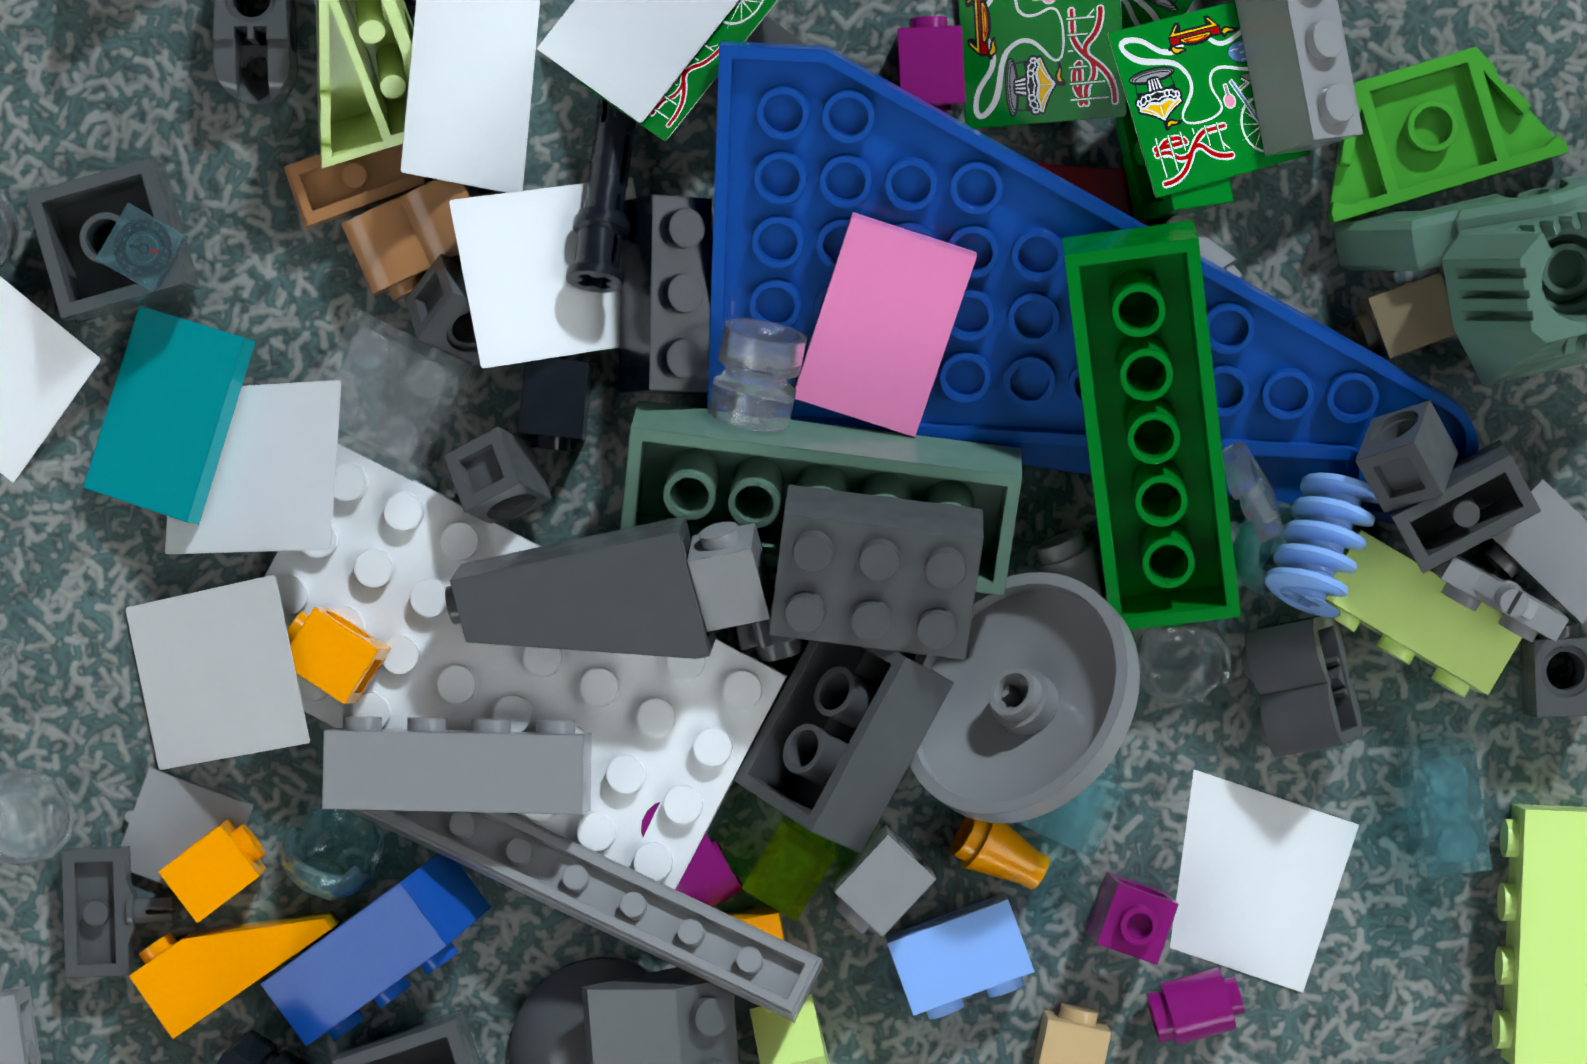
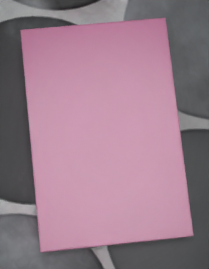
(884, 324)

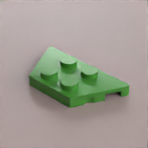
(1434, 132)

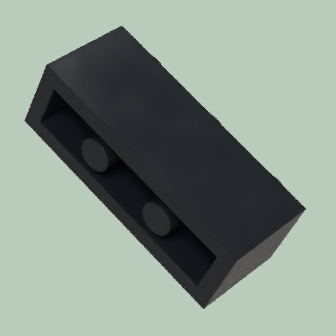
(666, 296)

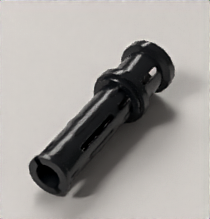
(602, 221)

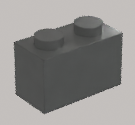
(1479, 502)

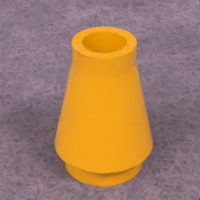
(999, 852)

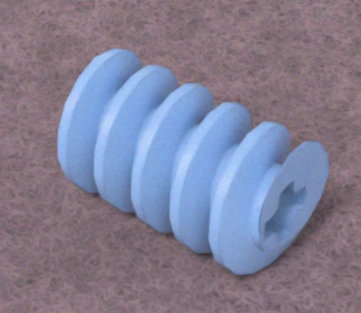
(1318, 541)

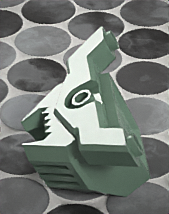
(1508, 271)

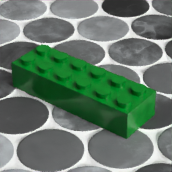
(1152, 424)

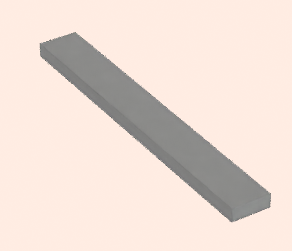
(617, 902)

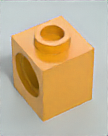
(335, 653)
(215, 868)

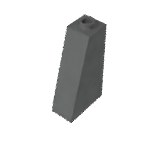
(588, 594)

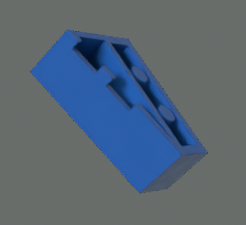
(376, 950)

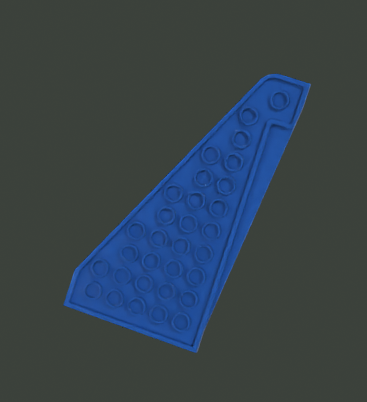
(823, 137)

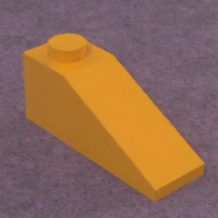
(213, 965)

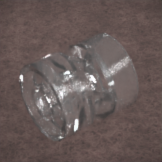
(755, 385)

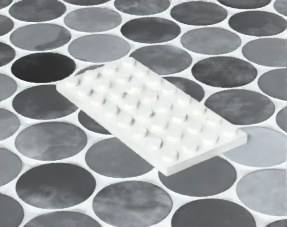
(656, 722)

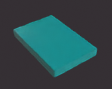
(169, 415)

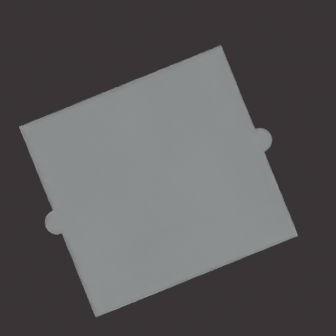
(173, 817)

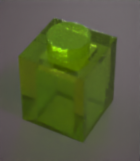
(789, 868)

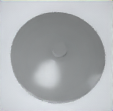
(1033, 702)

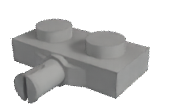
(1521, 611)

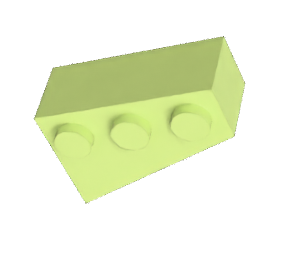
(361, 76)

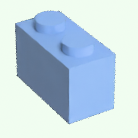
(960, 956)

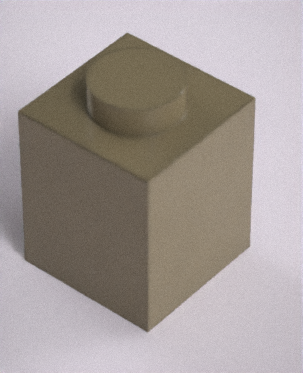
(1405, 317)

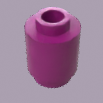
(1195, 1007)

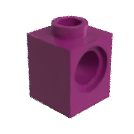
(932, 62)
(1132, 918)

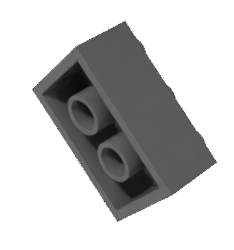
(877, 572)
(843, 738)

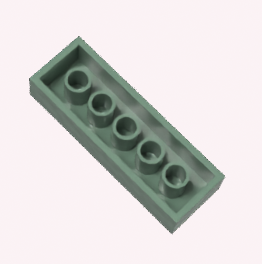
(718, 473)

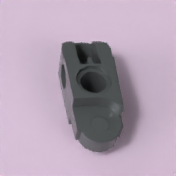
(243, 39)

